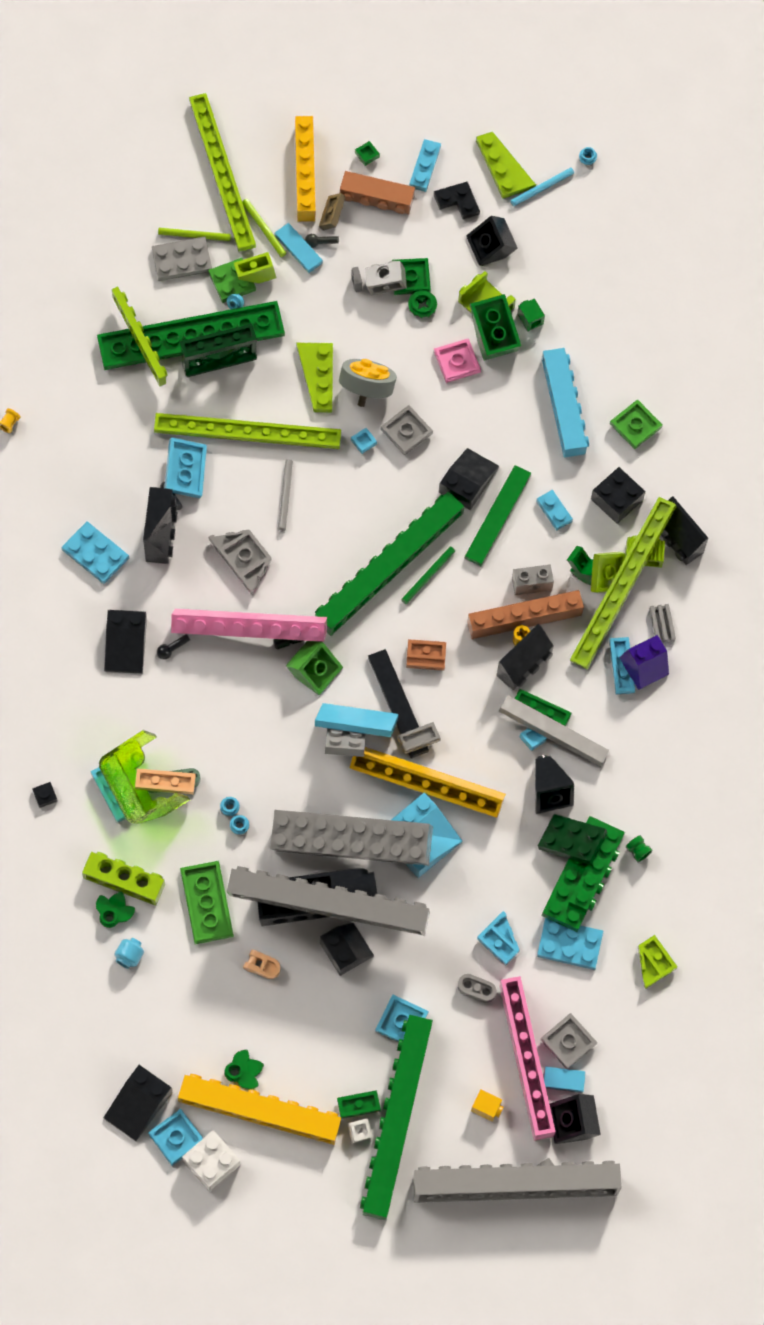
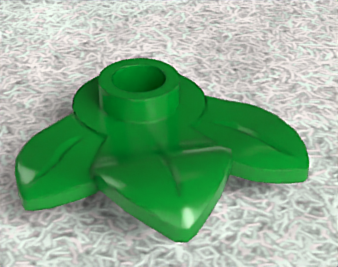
(114, 907)
(246, 1068)

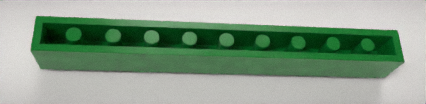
(390, 562)
(397, 1117)

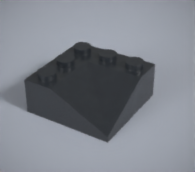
(159, 525)

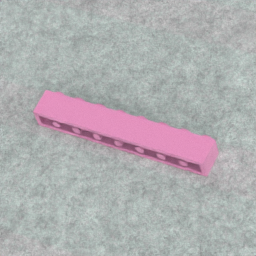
(249, 625)
(527, 1058)

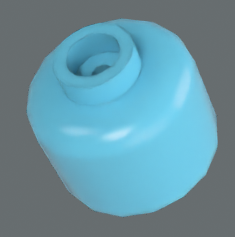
(129, 953)

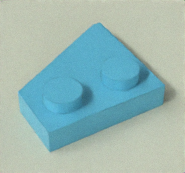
(499, 939)

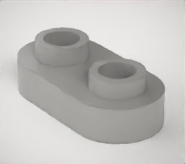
(478, 985)

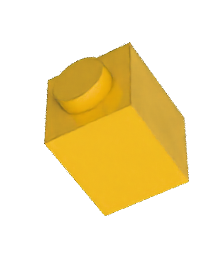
(487, 1105)

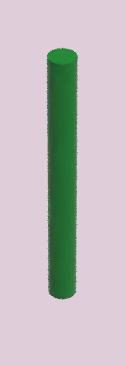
(427, 576)

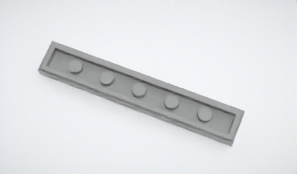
(553, 730)

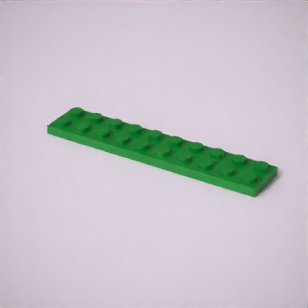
(121, 350)

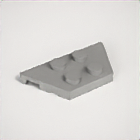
(243, 555)

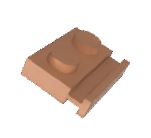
(426, 654)

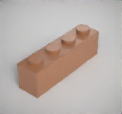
(377, 192)

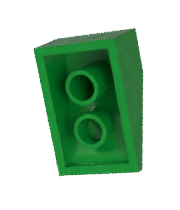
(494, 327)

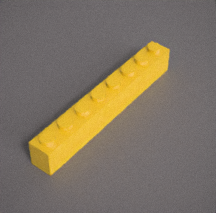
(429, 781)
(259, 1109)

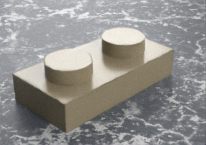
(332, 211)

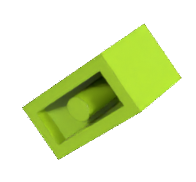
(256, 269)

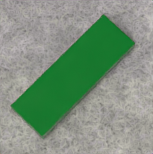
(550, 710)

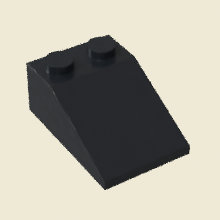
(468, 477)
(125, 641)
(138, 1102)

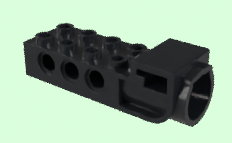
(351, 879)

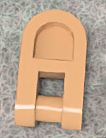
(269, 967)

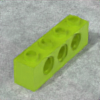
(149, 893)

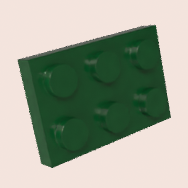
(572, 839)

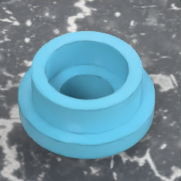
(588, 151)
(235, 301)
(229, 801)
(239, 819)

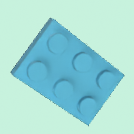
(185, 467)
(95, 552)
(568, 946)

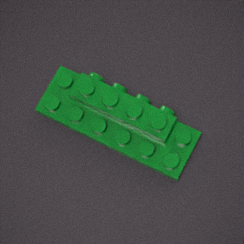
(581, 881)

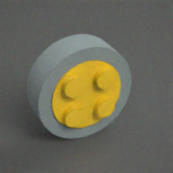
(367, 379)

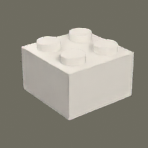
(211, 1160)

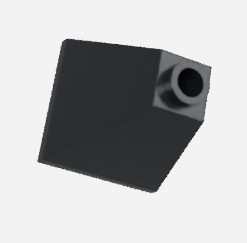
(552, 786)

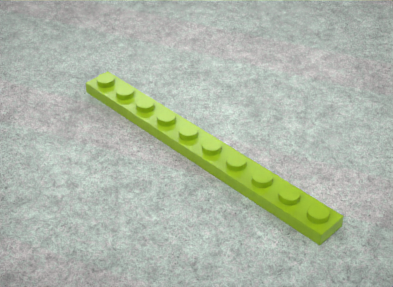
(222, 172)
(247, 431)
(623, 583)

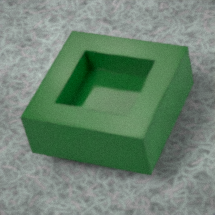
(367, 153)

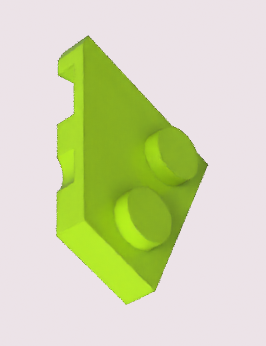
(654, 961)

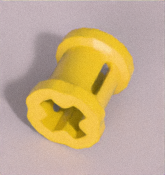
(9, 420)
(524, 631)

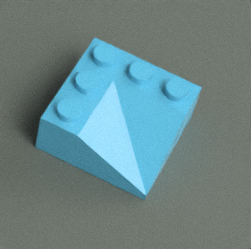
(443, 836)

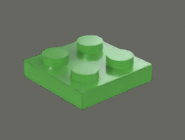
(227, 281)
(636, 424)

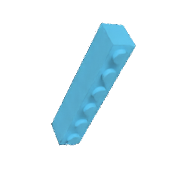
(564, 402)

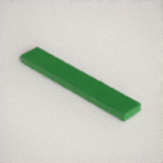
(497, 515)

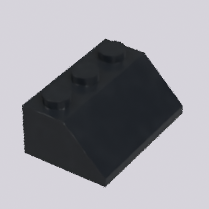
(684, 535)
(525, 658)

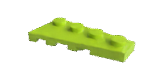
(504, 168)
(318, 373)

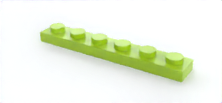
(137, 332)

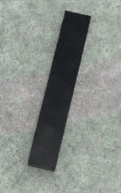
(394, 695)

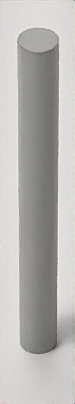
(285, 495)

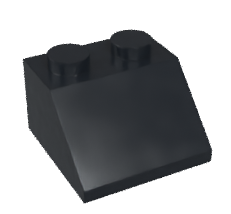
(491, 241)
(345, 947)
(575, 1119)

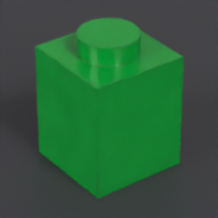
(530, 314)

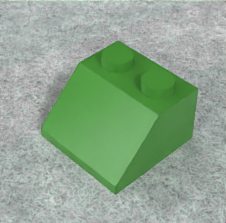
(314, 666)

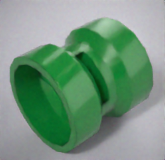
(639, 848)

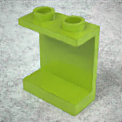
(480, 290)

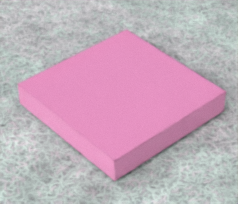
(457, 360)

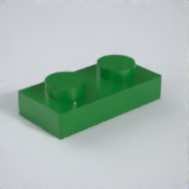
(358, 1104)

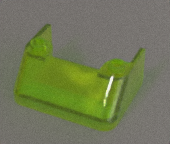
(120, 774)

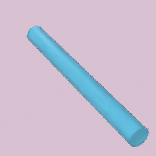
(539, 188)

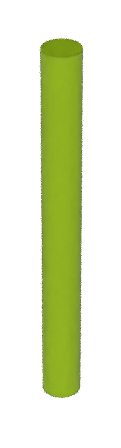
(257, 218)
(194, 234)

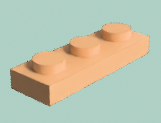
(165, 781)

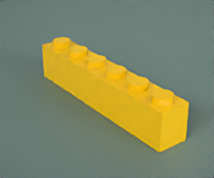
(305, 168)

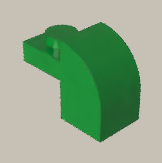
(581, 565)

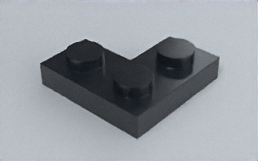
(458, 195)

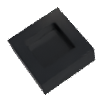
(44, 794)

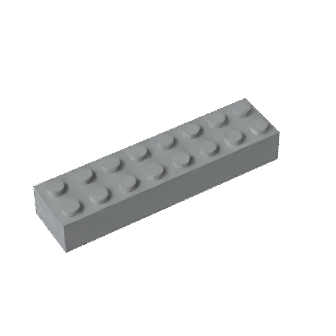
(351, 837)

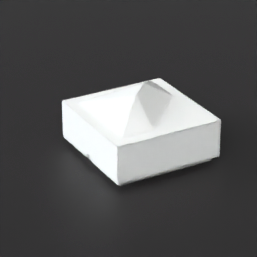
(360, 1130)

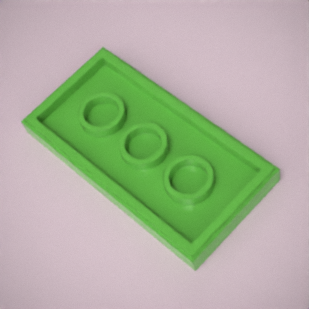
(206, 902)

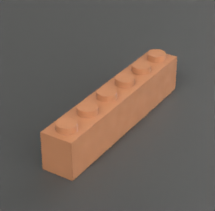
(525, 613)

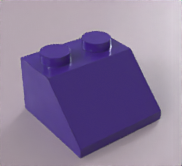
(646, 662)

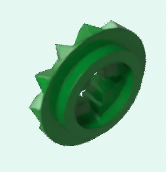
(420, 297)

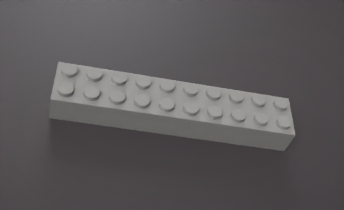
(328, 901)
(516, 1182)

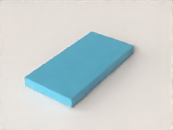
(356, 720)

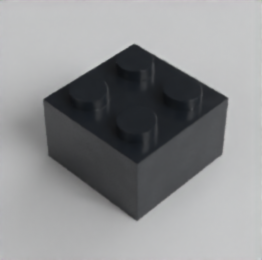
(618, 495)

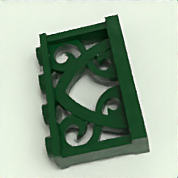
(218, 350)

